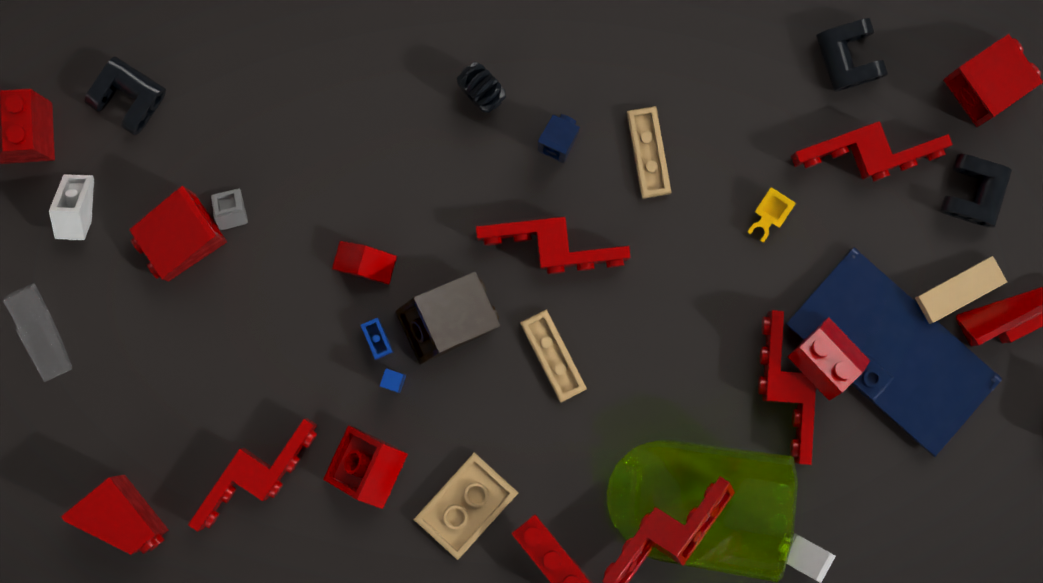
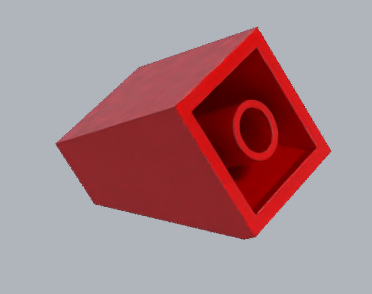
(993, 80)
(25, 127)
(176, 234)
(118, 517)

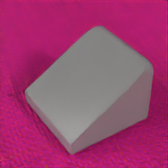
(229, 209)

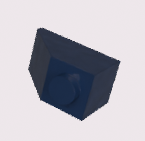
(558, 137)

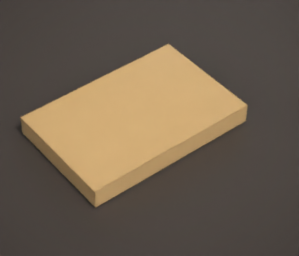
(466, 506)

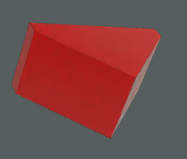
(364, 262)

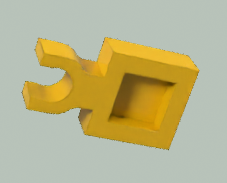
(774, 210)

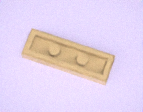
(648, 152)
(961, 290)
(553, 356)

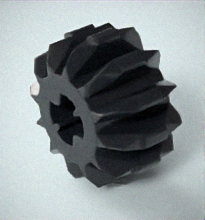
(481, 87)

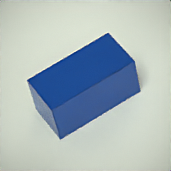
(377, 338)
(392, 380)

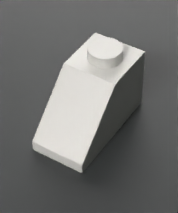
(72, 207)
(809, 558)

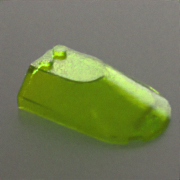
(750, 533)

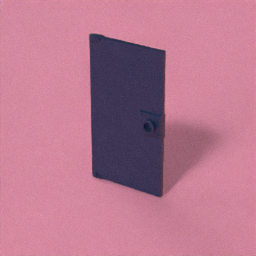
(915, 367)

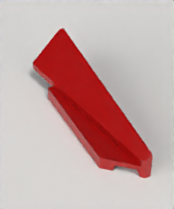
(1005, 318)

